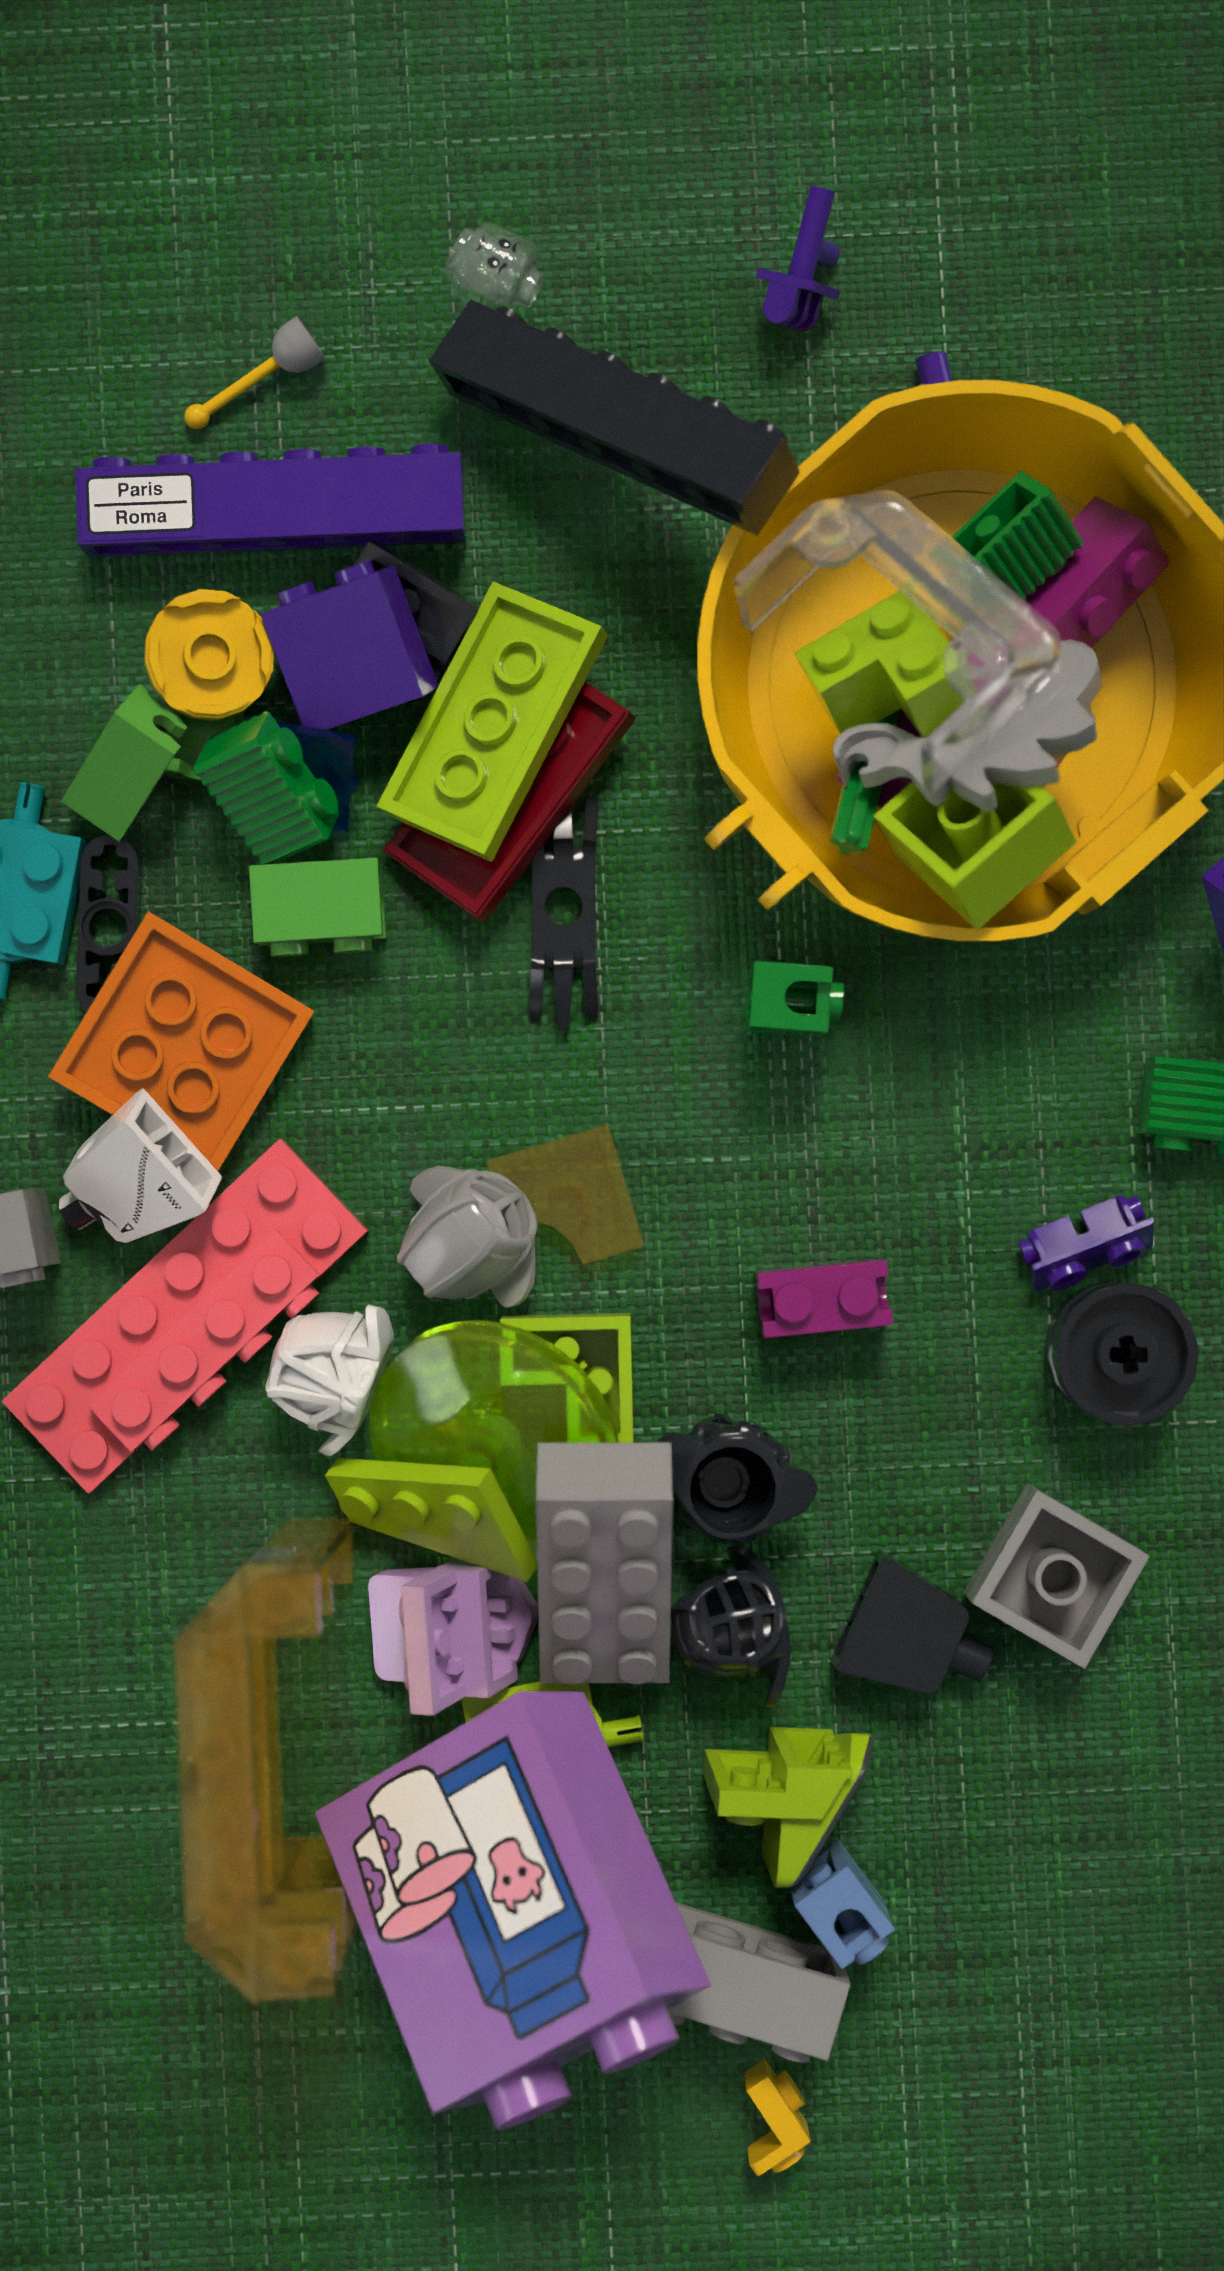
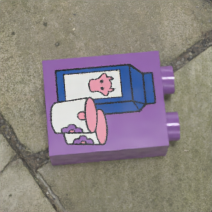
(514, 1907)

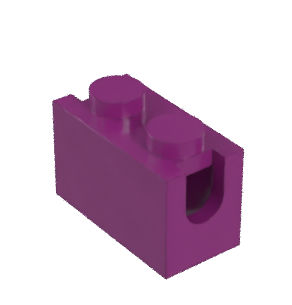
(823, 1298)

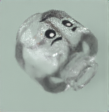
(494, 267)

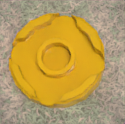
(208, 655)

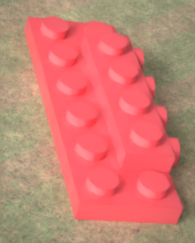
(186, 1318)

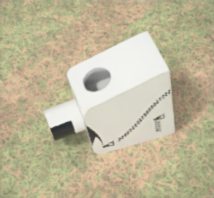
(137, 1174)

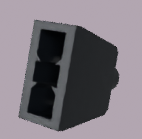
(908, 1631)

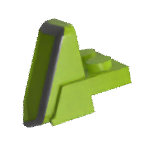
(790, 1788)

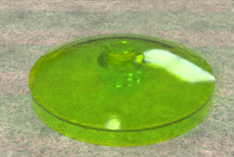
(486, 1401)

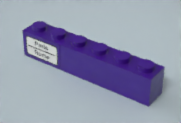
(270, 502)

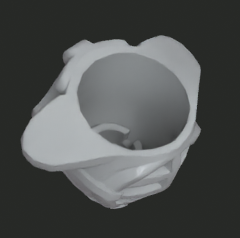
(461, 1240)

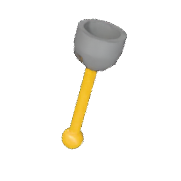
(291, 349)

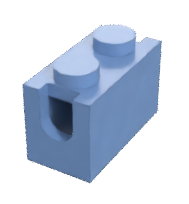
(843, 1907)

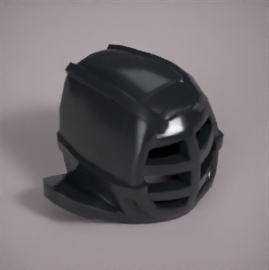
(735, 1480)
(735, 1627)

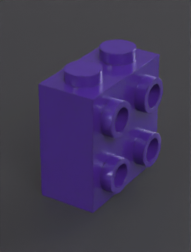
(349, 647)

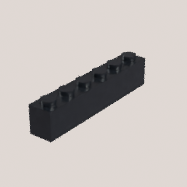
(617, 415)

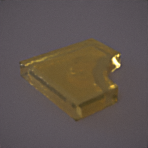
(577, 1191)

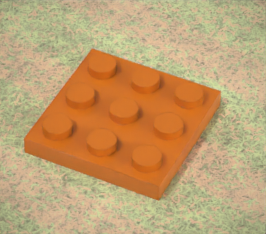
(186, 1032)

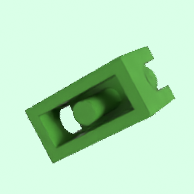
(318, 905)

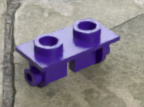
(1111, 1238)

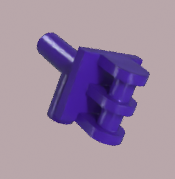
(794, 297)

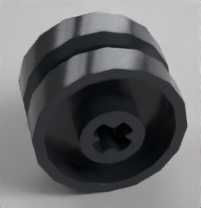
(1158, 1360)

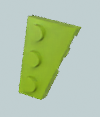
(437, 1508)

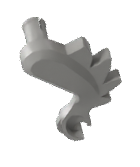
(1019, 754)

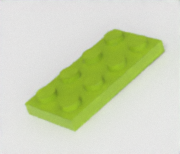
(492, 720)

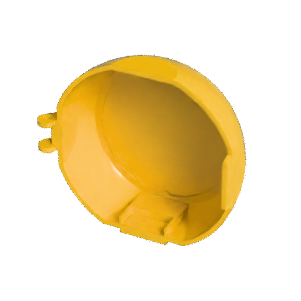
(1159, 663)

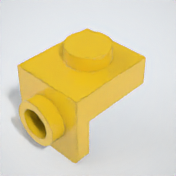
(779, 2104)

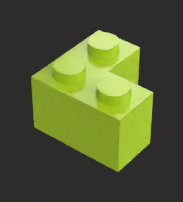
(882, 664)
(600, 1348)

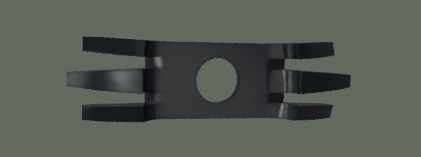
(572, 943)

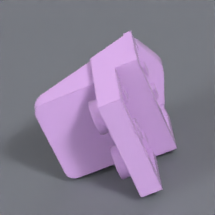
(449, 1631)

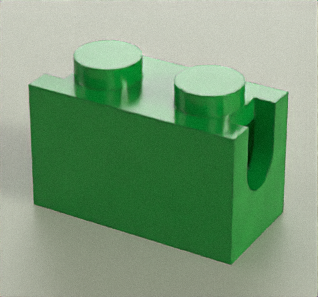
(792, 999)

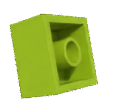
(976, 855)

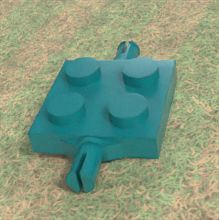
(35, 886)

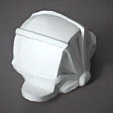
(329, 1370)

